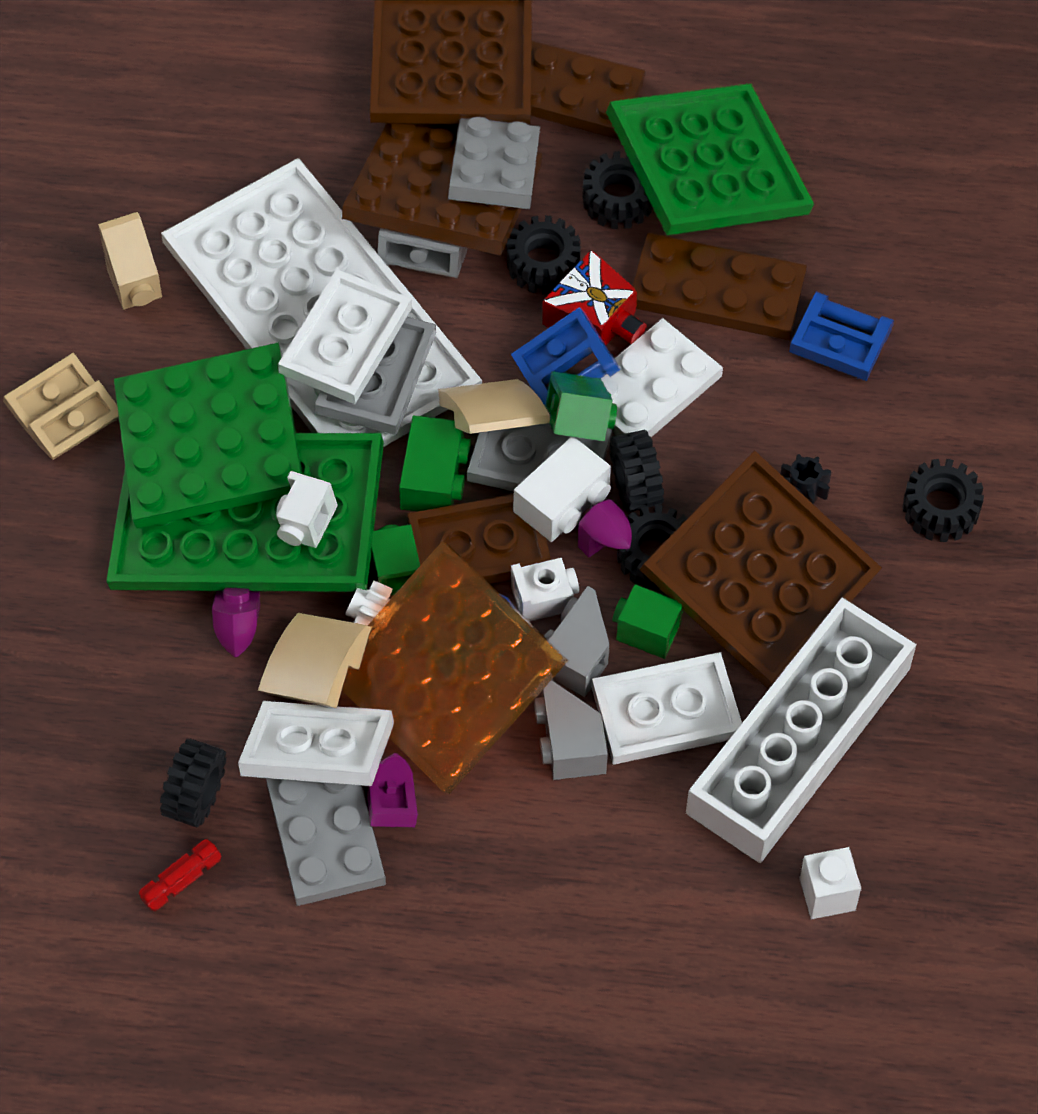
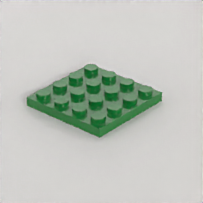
(709, 158)
(207, 435)

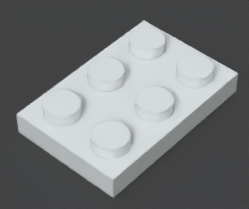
(345, 336)
(658, 379)
(666, 708)
(316, 743)

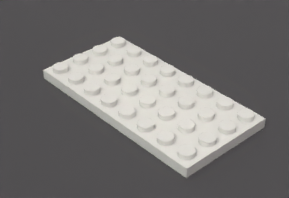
(267, 261)

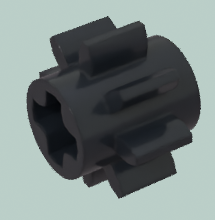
(808, 477)

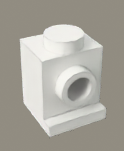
(305, 510)
(543, 588)

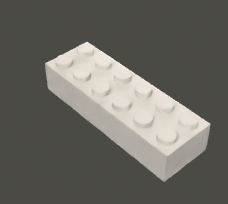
(800, 730)

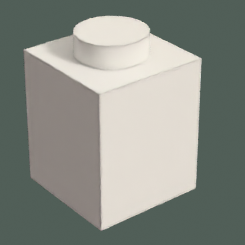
(830, 883)

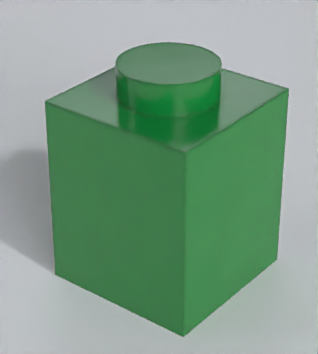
(394, 555)
(648, 621)

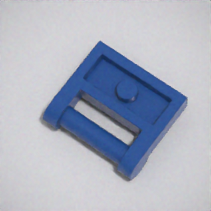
(837, 344)
(562, 348)

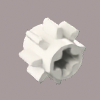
(368, 602)

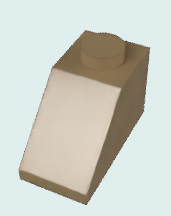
(130, 261)

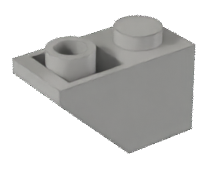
(582, 641)
(573, 732)

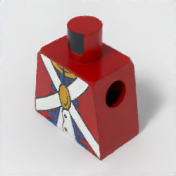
(601, 295)

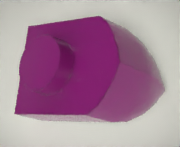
(602, 527)
(235, 618)
(392, 794)

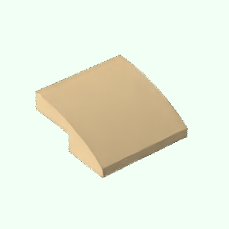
(62, 406)
(494, 406)
(314, 659)

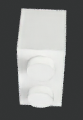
(562, 489)

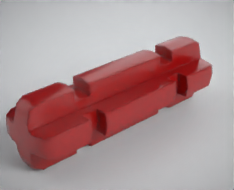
(180, 875)

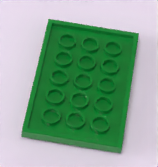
(241, 543)

